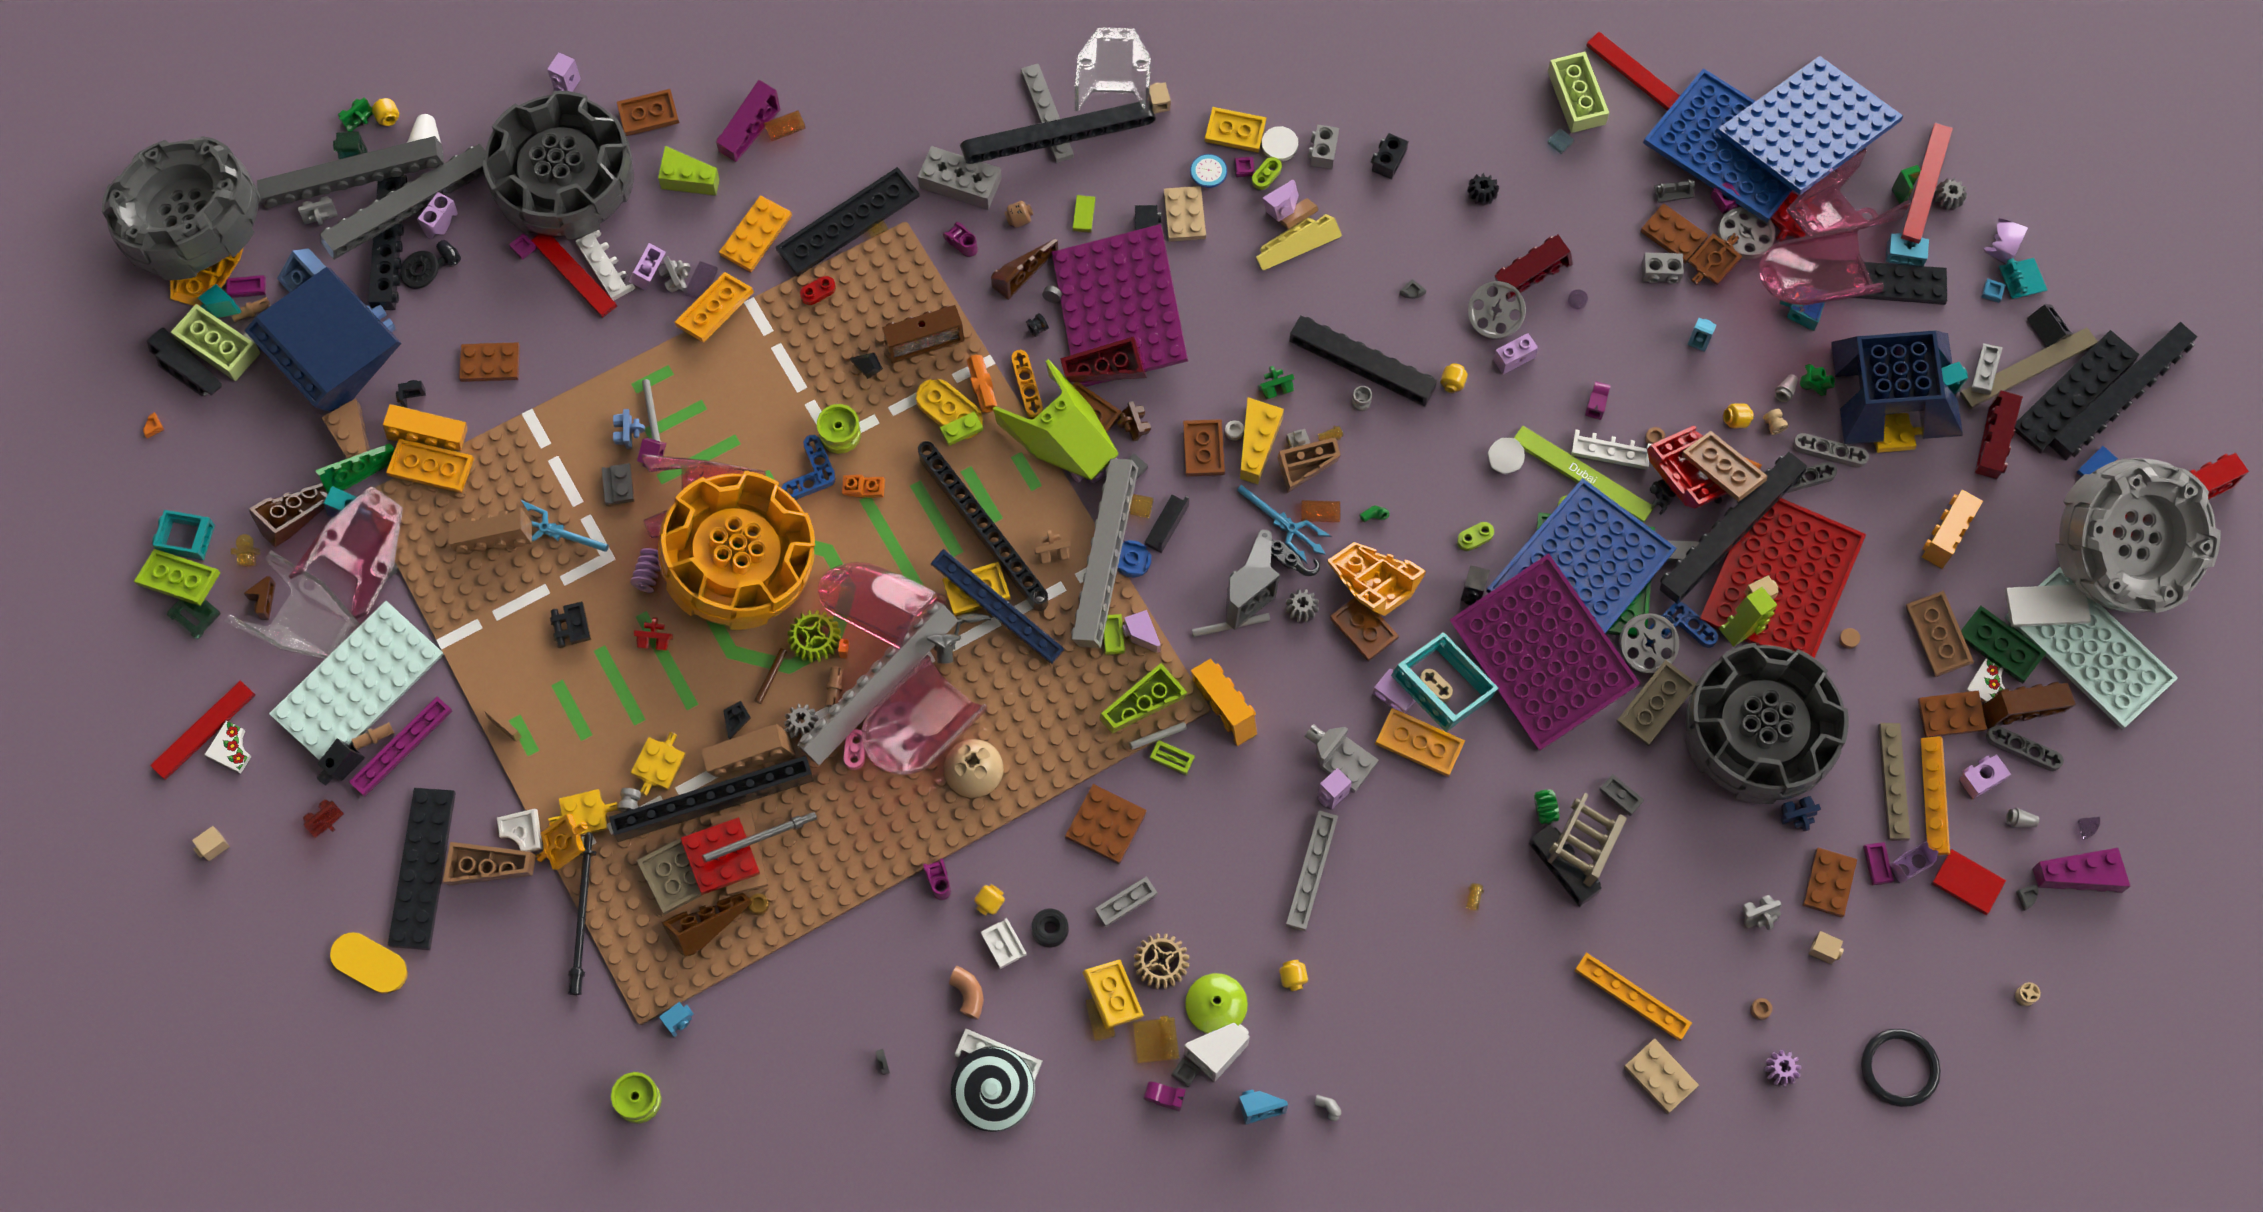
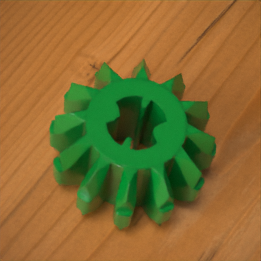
(1546, 806)

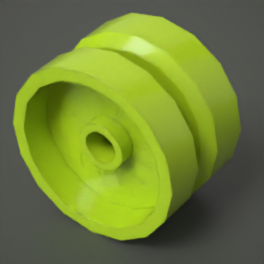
(839, 428)
(648, 1096)

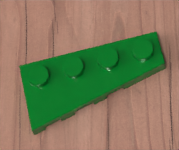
(355, 469)

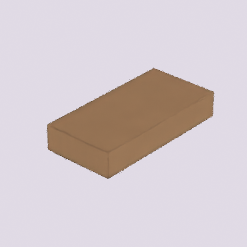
(1302, 211)
(500, 722)

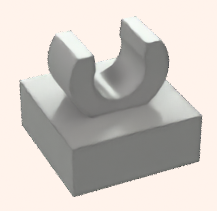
(1298, 438)

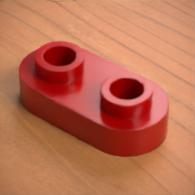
(818, 291)

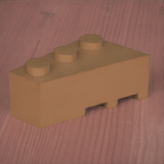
(348, 428)
(1306, 461)

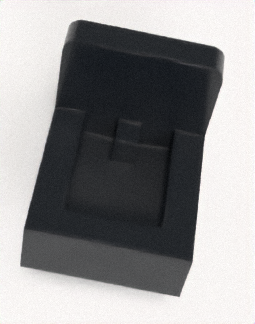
(409, 390)

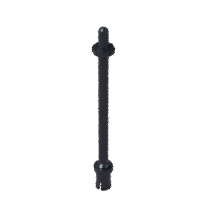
(576, 973)

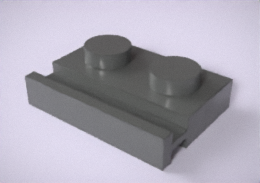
(618, 484)

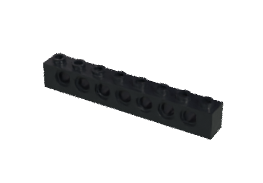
(382, 247)

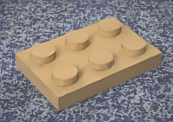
(1184, 213)
(1661, 1076)

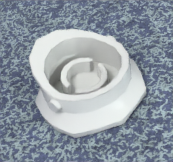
(1506, 455)

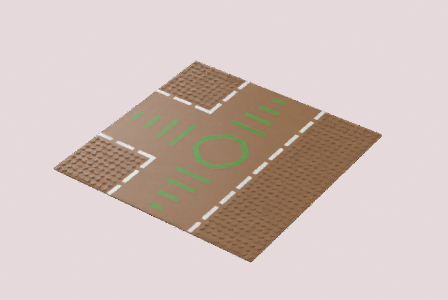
(594, 703)

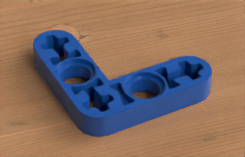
(817, 476)
(1682, 620)

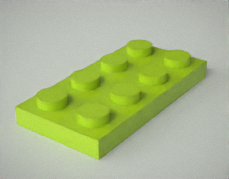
(177, 577)

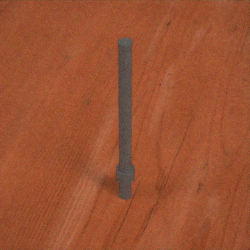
(794, 823)

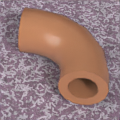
(970, 990)

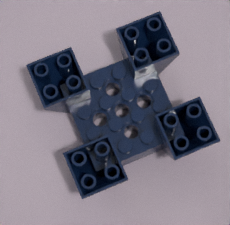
(1877, 364)

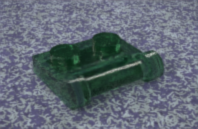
(204, 614)

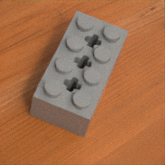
(953, 177)

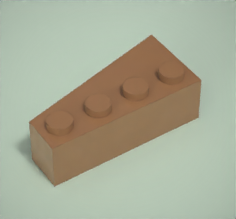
(491, 531)

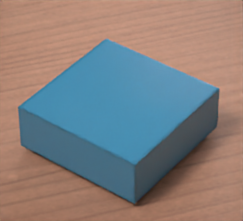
(1993, 290)

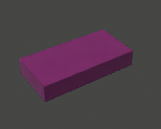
(246, 286)
(1878, 863)

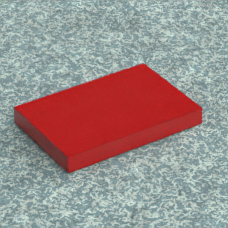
(1968, 882)

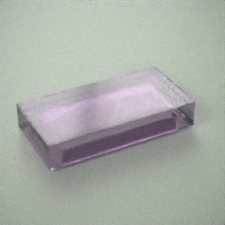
(701, 280)

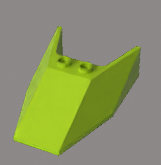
(1064, 432)

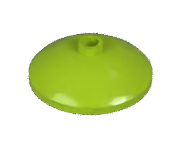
(1210, 1016)

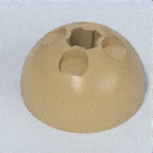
(973, 778)

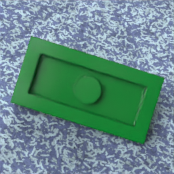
(1904, 183)

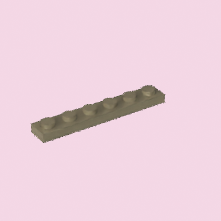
(1894, 782)

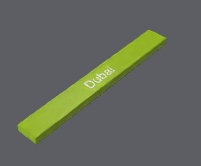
(1577, 470)

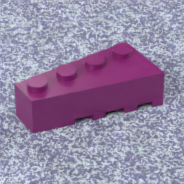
(749, 120)
(2090, 871)

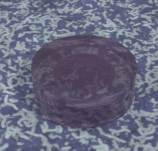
(1578, 299)

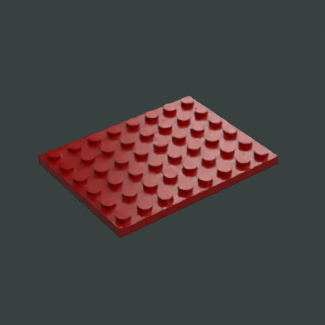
(1808, 562)

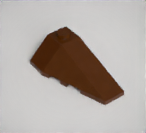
(1017, 272)
(286, 515)
(697, 929)

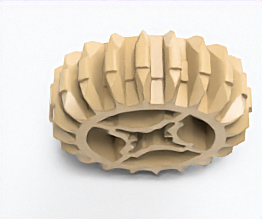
(1169, 957)

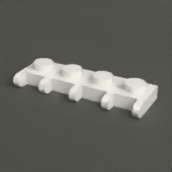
(603, 266)
(1610, 451)
(973, 1041)

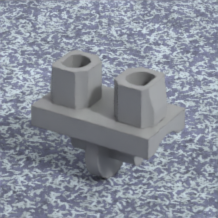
(317, 211)
(677, 271)
(1762, 915)

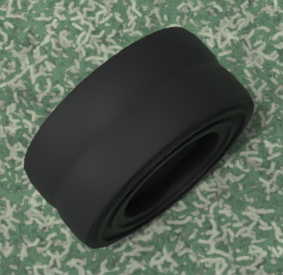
(1050, 939)

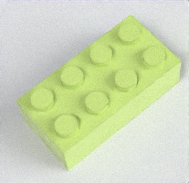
(1578, 92)
(215, 342)

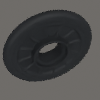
(412, 262)

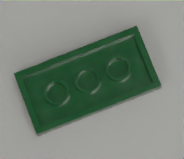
(2002, 644)

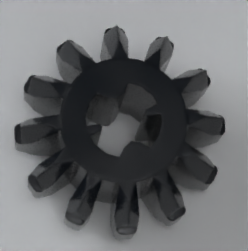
(1483, 189)

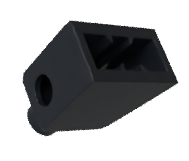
(339, 761)

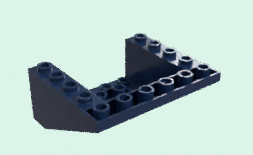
(324, 340)

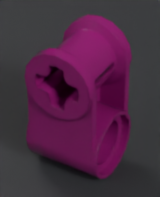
(960, 237)
(937, 876)

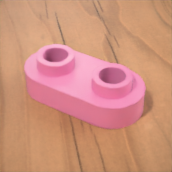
(854, 750)

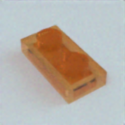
(784, 125)
(1320, 511)

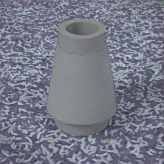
(1786, 389)
(2021, 818)

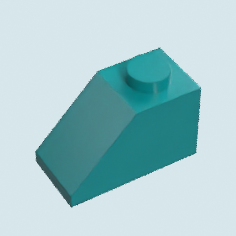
(218, 302)

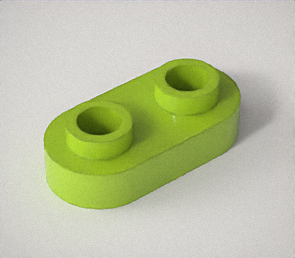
(1264, 174)
(1476, 535)

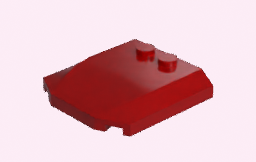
(1683, 477)

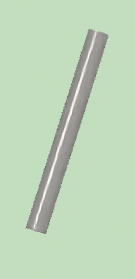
(650, 410)
(1224, 626)

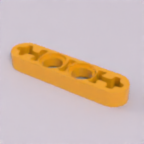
(1026, 384)

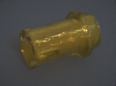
(1334, 432)
(1474, 897)

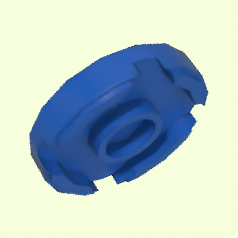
(1134, 559)

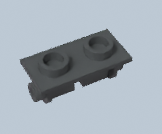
(1674, 190)

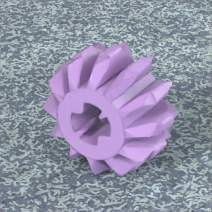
(1790, 1068)

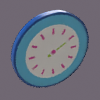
(1208, 170)

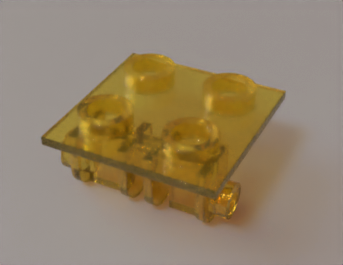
(1156, 1040)

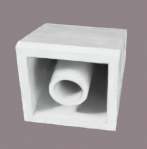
(1217, 1049)

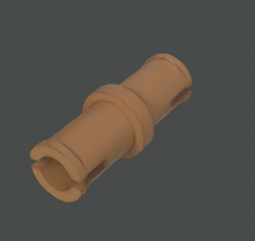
(252, 309)
(834, 686)
(372, 736)

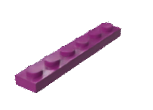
(400, 746)

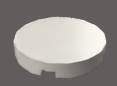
(1280, 143)

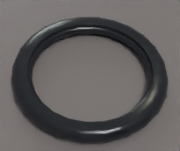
(1902, 1101)

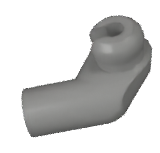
(1331, 1106)

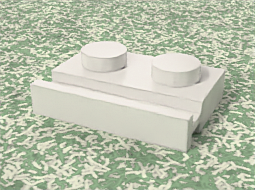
(1003, 943)

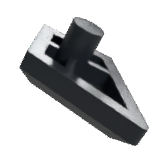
(867, 364)
(735, 718)

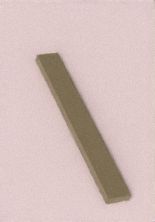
(2033, 366)

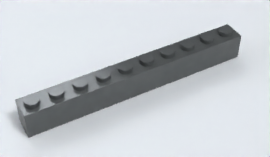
(350, 172)
(403, 203)

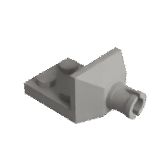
(1338, 751)

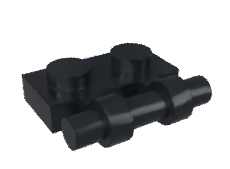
(576, 621)

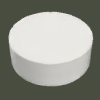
(1234, 430)

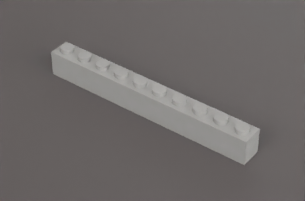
(1105, 553)
(876, 684)

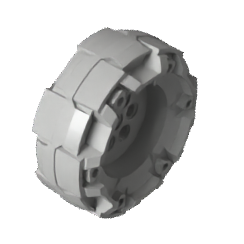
(2167, 564)

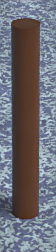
(770, 676)

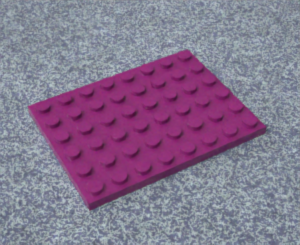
(1119, 292)
(1544, 652)

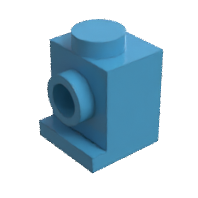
(677, 1018)

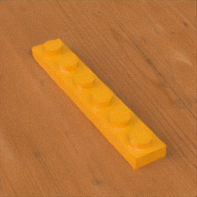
(1935, 794)
(1633, 996)

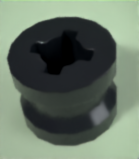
(1037, 325)

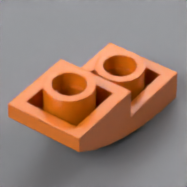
(863, 487)

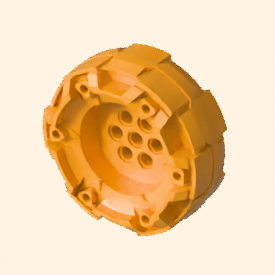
(721, 588)

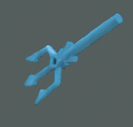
(1286, 524)
(558, 531)

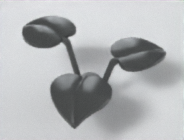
(943, 642)

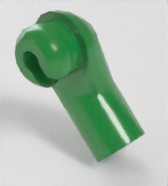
(1374, 512)

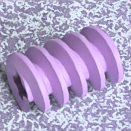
(645, 570)

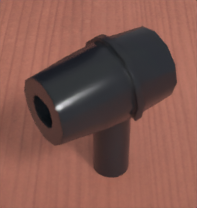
(448, 254)

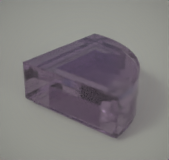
(2088, 826)

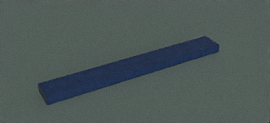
(997, 606)

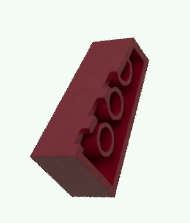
(1536, 265)
(1108, 362)
(1998, 434)

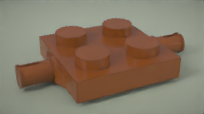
(1715, 259)

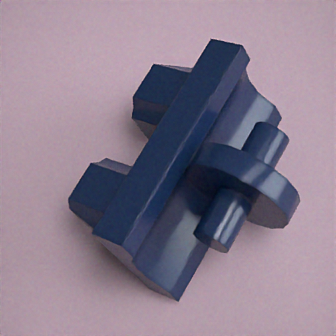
(1808, 809)

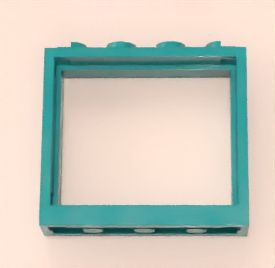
(1427, 698)

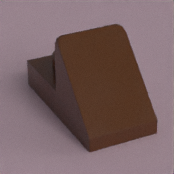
(263, 595)

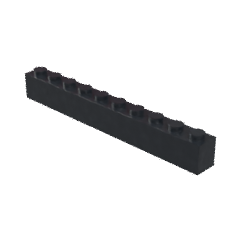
(2122, 391)
(1731, 528)
(711, 799)

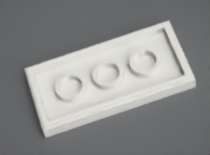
(2047, 605)

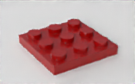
(722, 870)

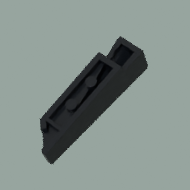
(181, 363)

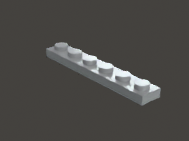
(1045, 106)
(1312, 871)

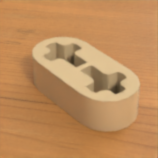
(1439, 682)

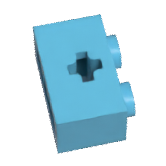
(1906, 252)

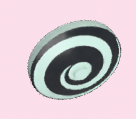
(992, 1089)

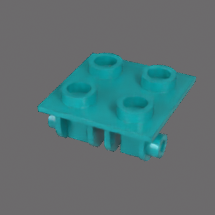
(2022, 278)

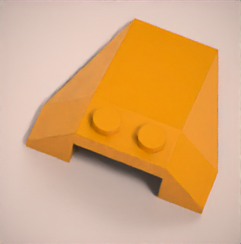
(190, 289)
(1375, 578)

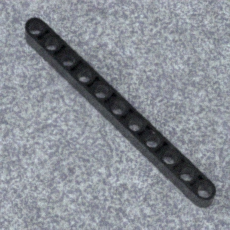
(1056, 132)
(986, 533)

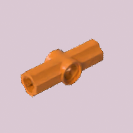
(981, 383)

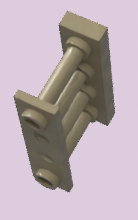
(1606, 841)

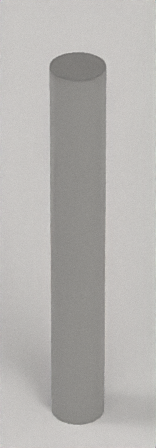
(1157, 736)

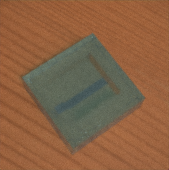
(1560, 141)

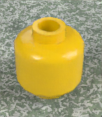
(385, 112)
(1453, 378)
(1738, 415)
(989, 899)
(1293, 975)

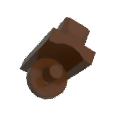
(1131, 421)

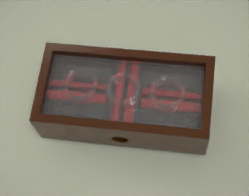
(923, 333)

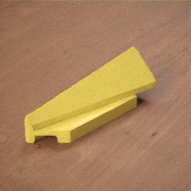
(1298, 240)

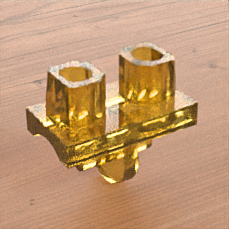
(245, 551)

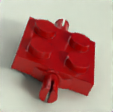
(1785, 221)

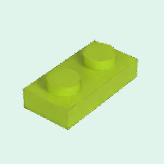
(961, 428)

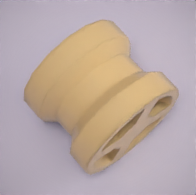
(2032, 992)

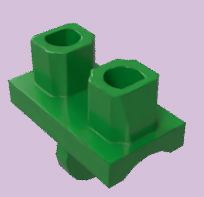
(356, 114)
(1817, 380)
(1268, 387)

